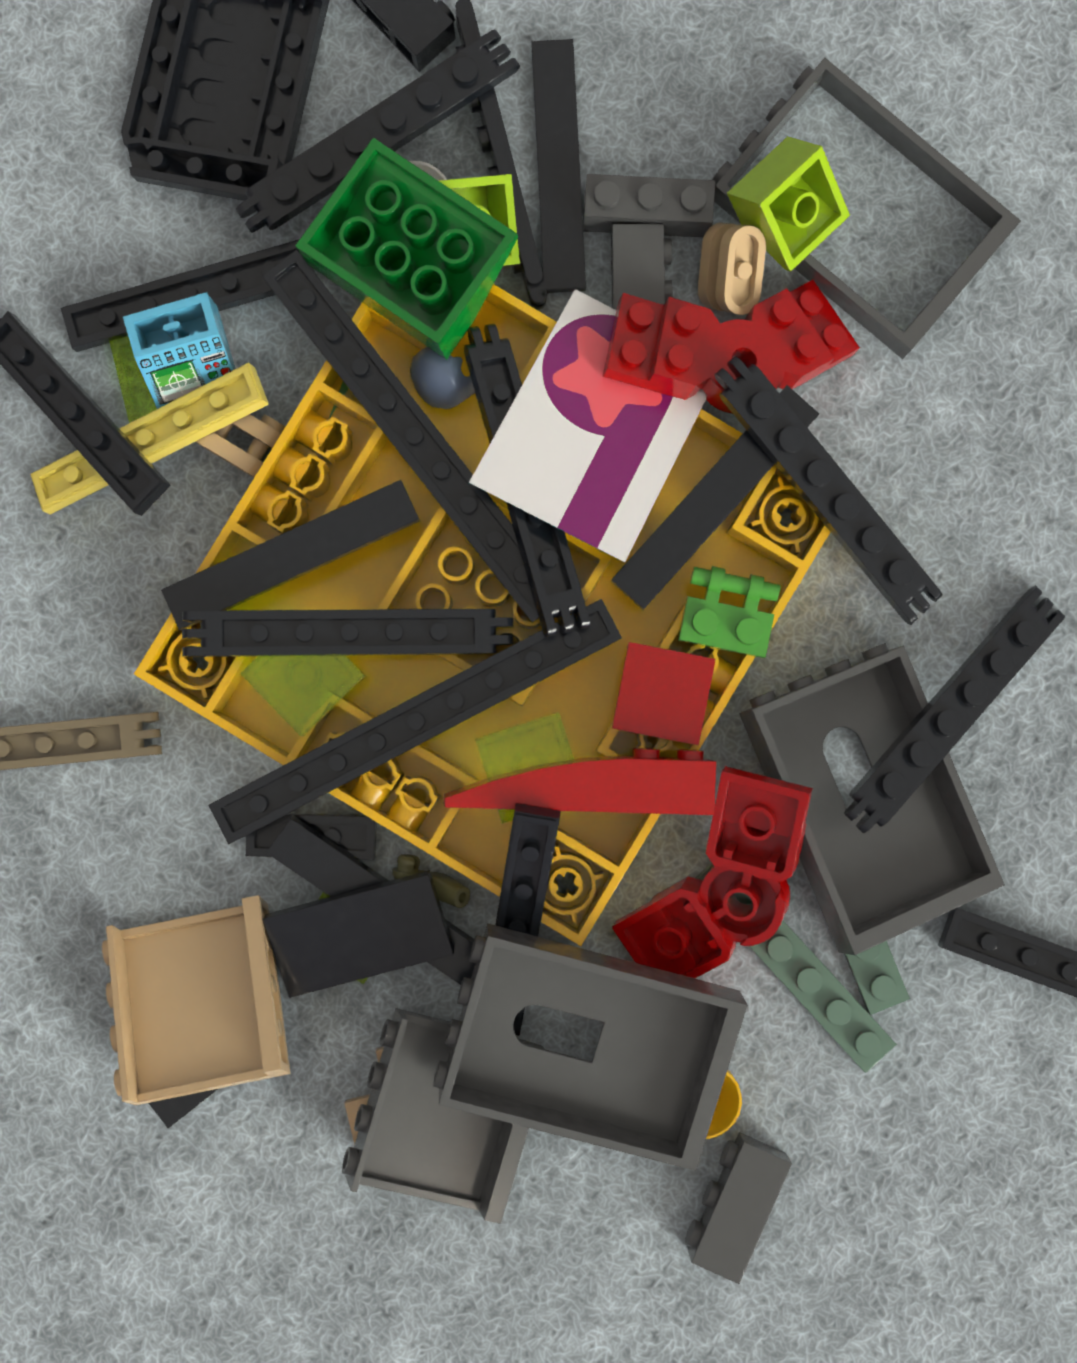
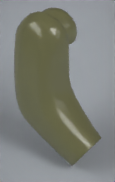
(447, 888)

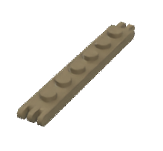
(77, 741)

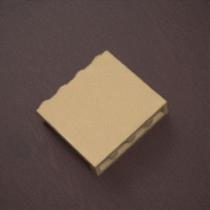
(195, 1004)

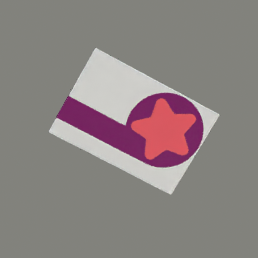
(582, 444)

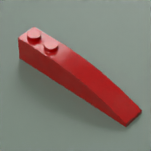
(602, 785)

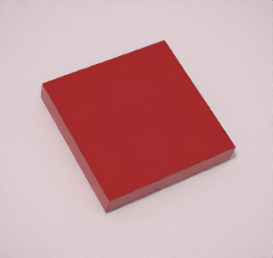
(663, 693)

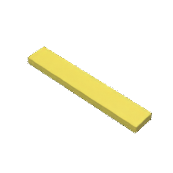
(157, 434)

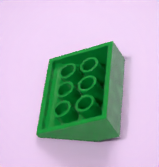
(408, 247)

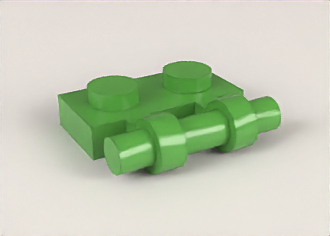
(724, 625)

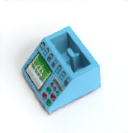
(179, 346)

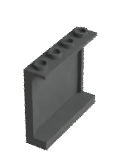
(423, 1147)

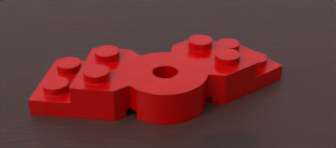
(683, 344)
(753, 852)

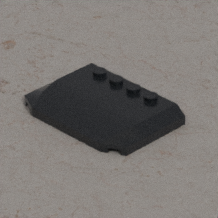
(220, 91)

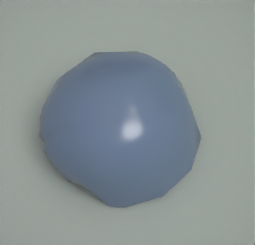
(440, 380)

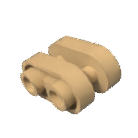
(731, 268)
(264, 435)

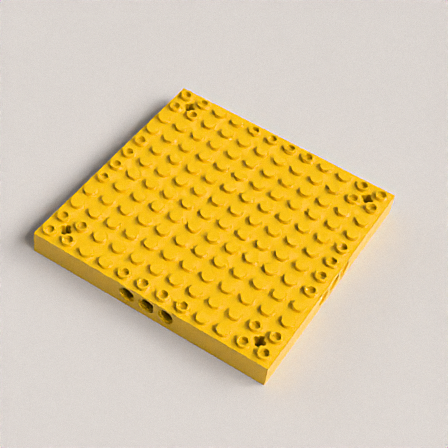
(433, 566)

